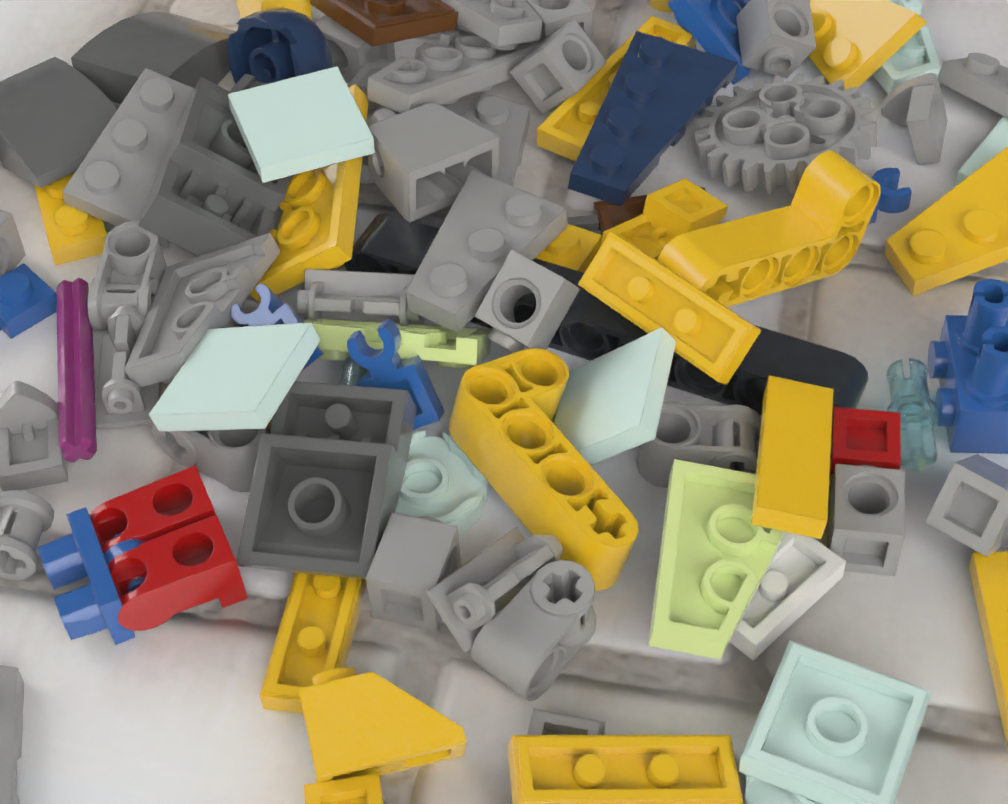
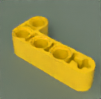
(782, 245)
(509, 434)

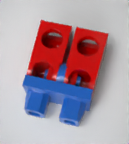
(143, 559)

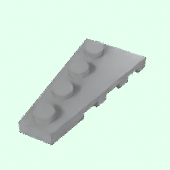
(444, 72)

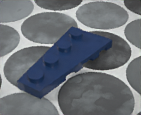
(644, 113)

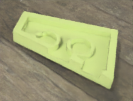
(427, 341)
(708, 559)

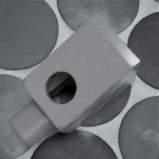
(427, 157)

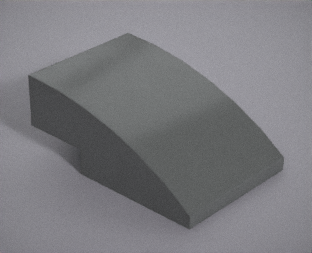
(154, 41)
(50, 121)
(208, 182)
(327, 479)

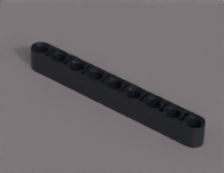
(595, 328)

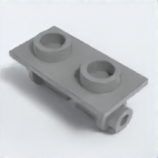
(356, 296)
(118, 398)
(490, 581)

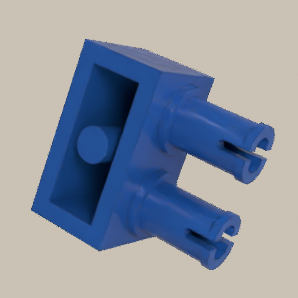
(974, 372)

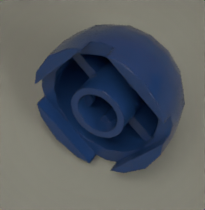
(277, 46)

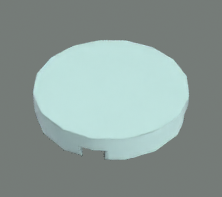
(442, 483)

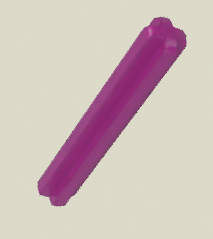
(75, 372)

